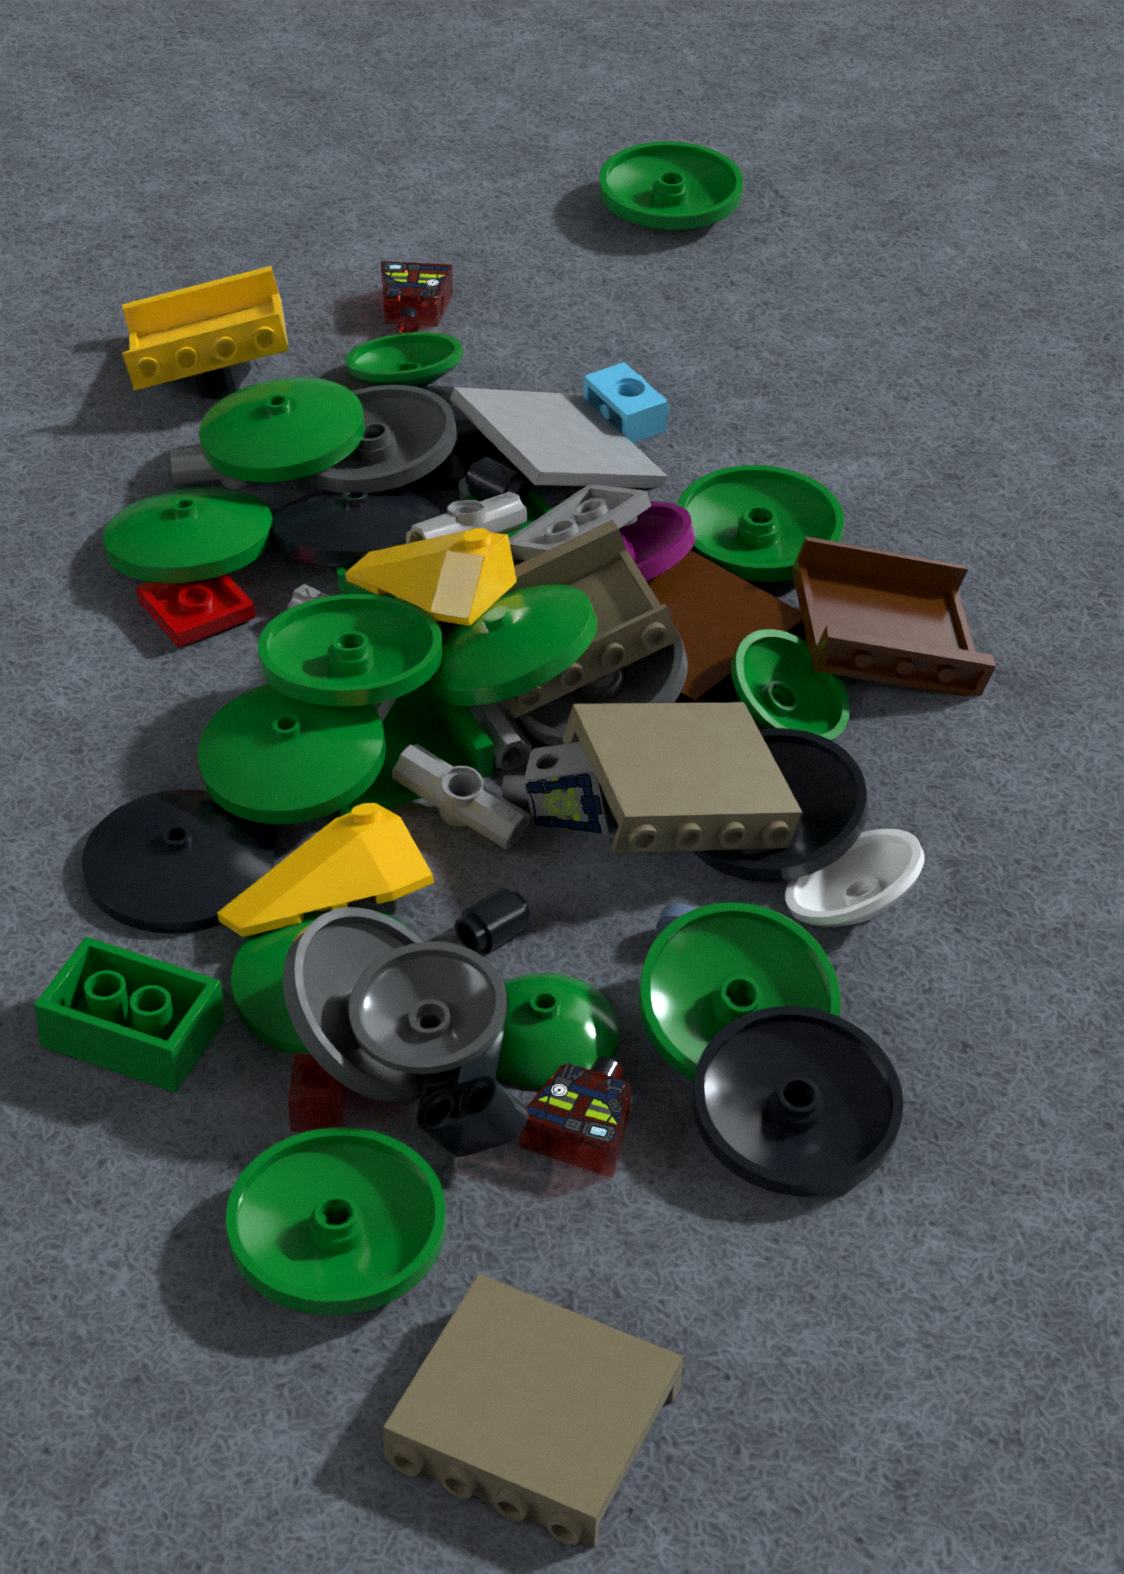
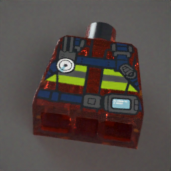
(415, 293)
(580, 1116)

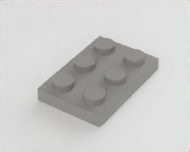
(577, 515)

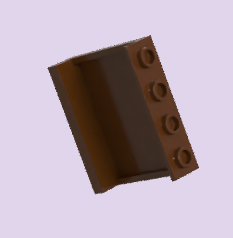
(712, 617)
(888, 618)

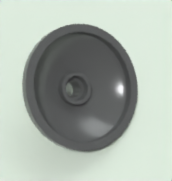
(427, 988)

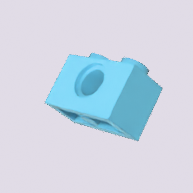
(627, 401)

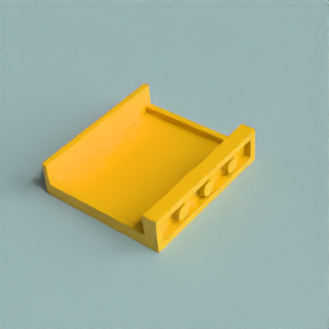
(204, 328)

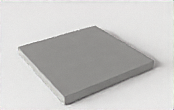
(557, 438)

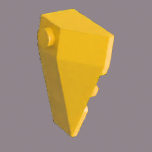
(445, 575)
(342, 863)

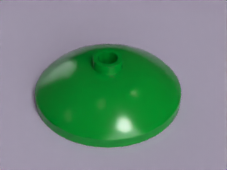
(404, 359)
(781, 689)
(553, 1024)

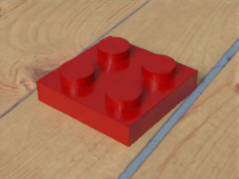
(195, 608)

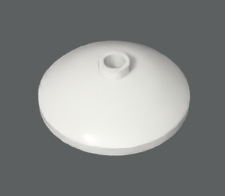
(860, 883)

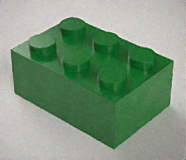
(130, 1013)

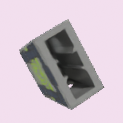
(561, 790)

